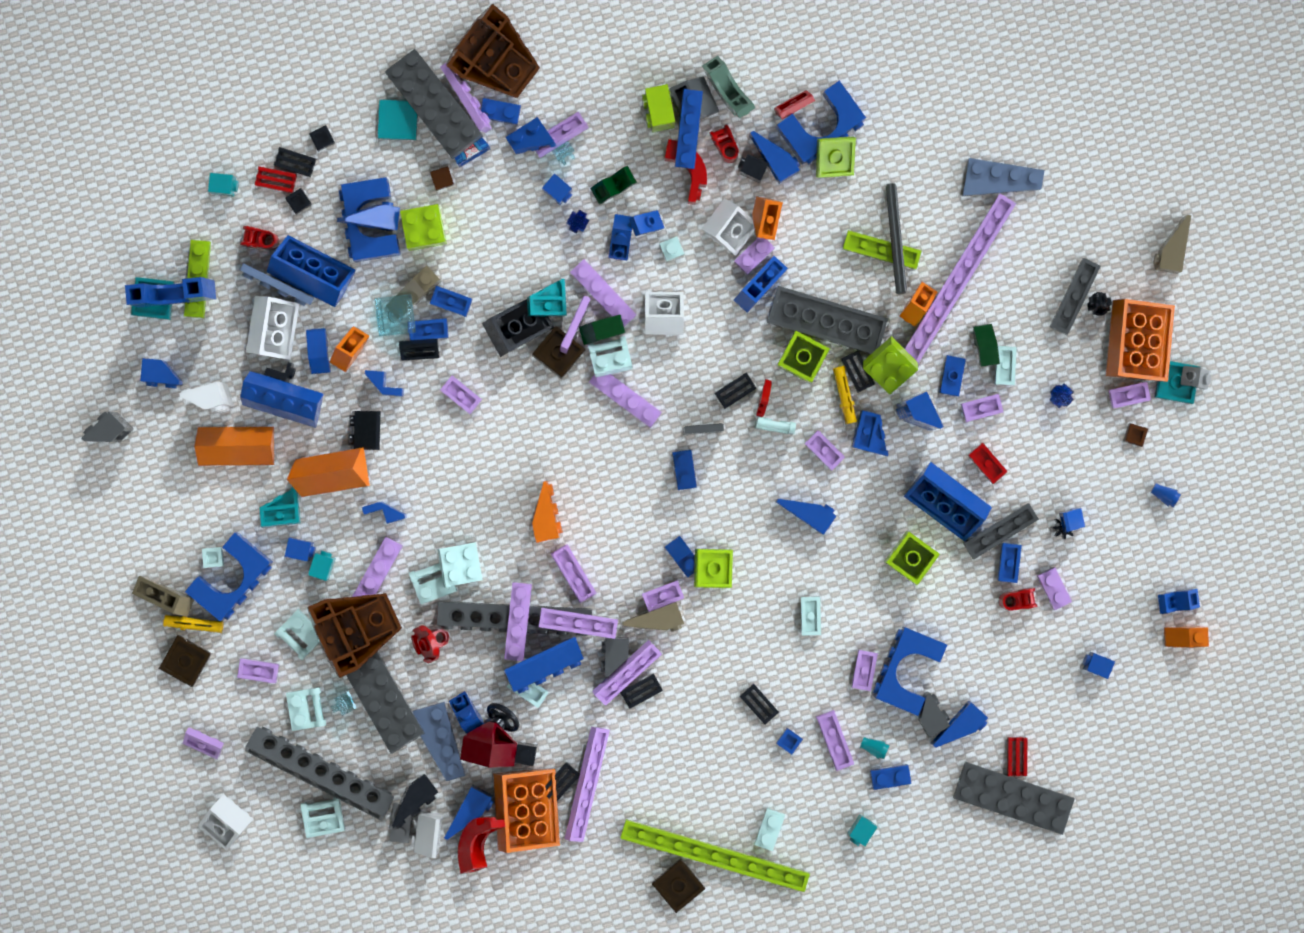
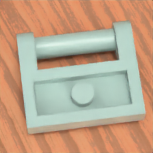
(610, 362)
(775, 426)
(432, 589)
(303, 628)
(299, 709)
(324, 823)

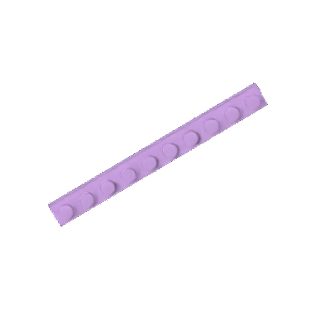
(959, 277)

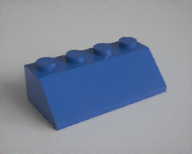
(310, 270)
(281, 399)
(919, 412)
(948, 502)
(543, 665)

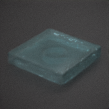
(395, 315)

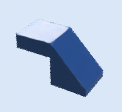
(318, 351)
(378, 378)
(391, 514)
(1072, 519)
(1178, 601)

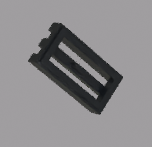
(279, 157)
(418, 347)
(864, 385)
(721, 399)
(748, 692)
(651, 694)
(571, 770)

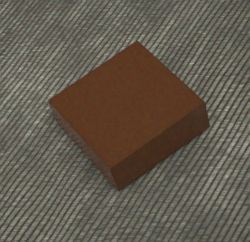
(442, 178)
(1135, 435)

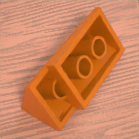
(234, 446)
(329, 472)

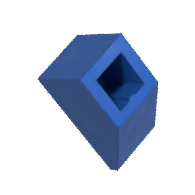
(620, 237)
(159, 371)
(466, 712)

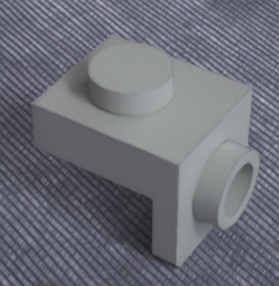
(1196, 377)

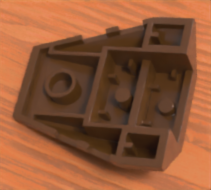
(494, 55)
(353, 629)

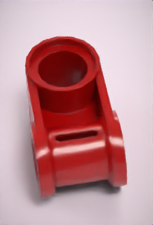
(724, 140)
(256, 238)
(1021, 599)

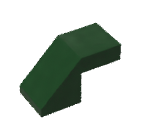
(613, 185)
(602, 329)
(987, 345)

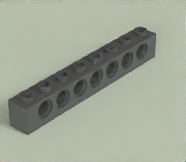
(446, 609)
(307, 774)

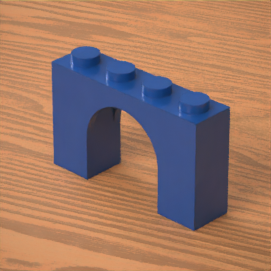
(848, 117)
(355, 197)
(157, 295)
(253, 564)
(907, 643)

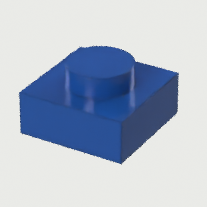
(789, 741)

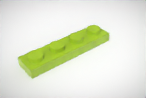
(879, 249)
(198, 267)

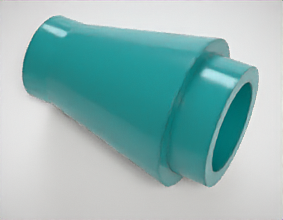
(875, 747)

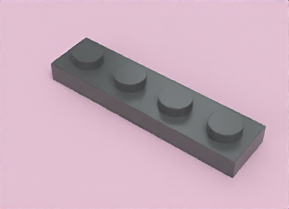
(1075, 296)
(1000, 531)

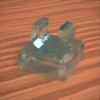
(563, 151)
(343, 703)

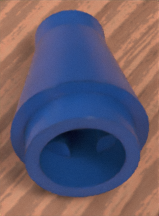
(1166, 495)

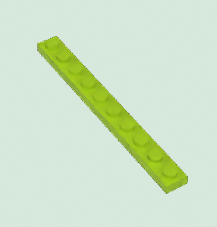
(715, 855)

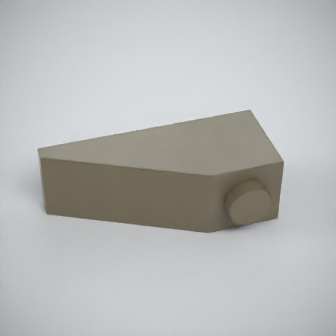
(1172, 252)
(420, 285)
(163, 596)
(661, 619)

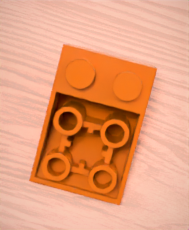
(544, 522)

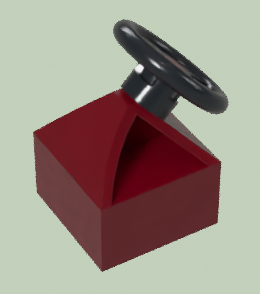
(489, 742)

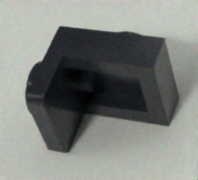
(289, 373)

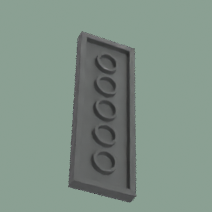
(433, 104)
(827, 320)
(385, 704)
(1014, 798)

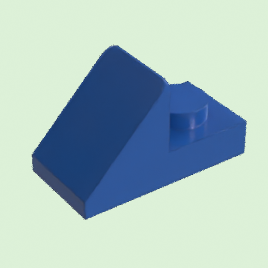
(682, 555)

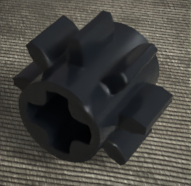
(1099, 303)
(1058, 527)

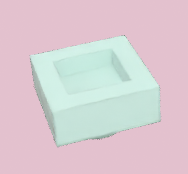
(671, 248)
(212, 557)

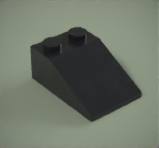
(515, 328)

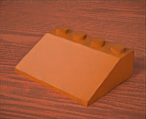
(1140, 340)
(527, 810)

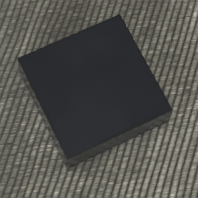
(322, 138)
(298, 201)

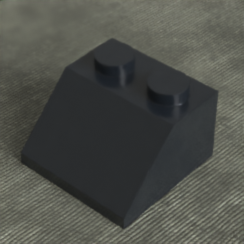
(365, 430)

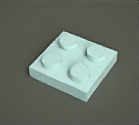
(459, 564)

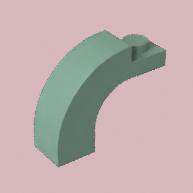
(727, 88)

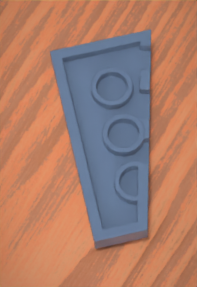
(992, 177)
(268, 281)
(440, 739)

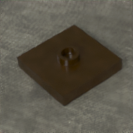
(551, 357)
(185, 660)
(678, 885)

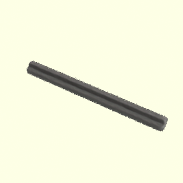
(896, 238)

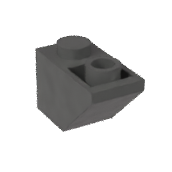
(615, 654)
(931, 717)

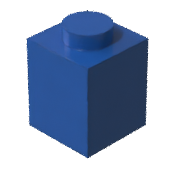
(557, 189)
(300, 549)
(1098, 665)

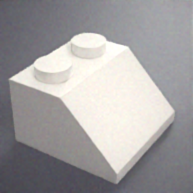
(729, 226)
(664, 313)
(225, 822)
(427, 834)

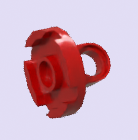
(425, 642)

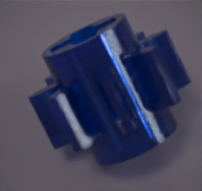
(577, 221)
(1061, 395)

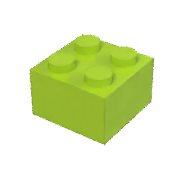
(659, 107)
(423, 227)
(803, 357)
(890, 365)
(911, 557)

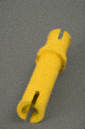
(844, 394)
(170, 621)

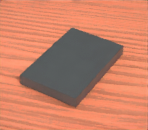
(702, 429)

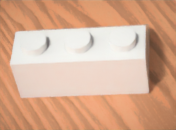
(272, 327)
(210, 397)

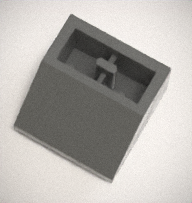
(708, 103)
(109, 428)

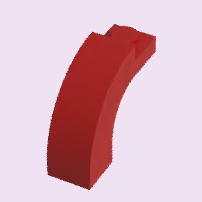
(698, 174)
(472, 842)

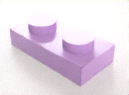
(754, 254)
(461, 394)
(1129, 395)
(982, 408)
(824, 450)
(1054, 588)
(663, 595)
(258, 670)
(864, 670)
(203, 743)

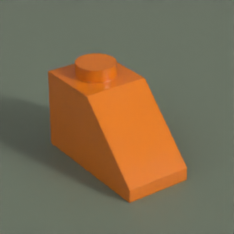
(766, 217)
(918, 304)
(348, 349)
(1186, 636)

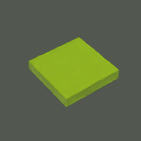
(835, 157)
(713, 568)

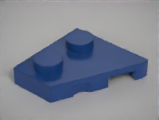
(530, 137)
(869, 434)

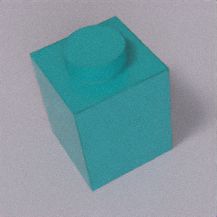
(222, 184)
(322, 565)
(862, 830)

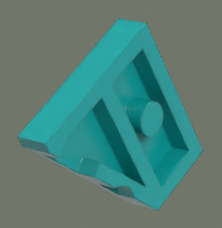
(548, 301)
(281, 511)

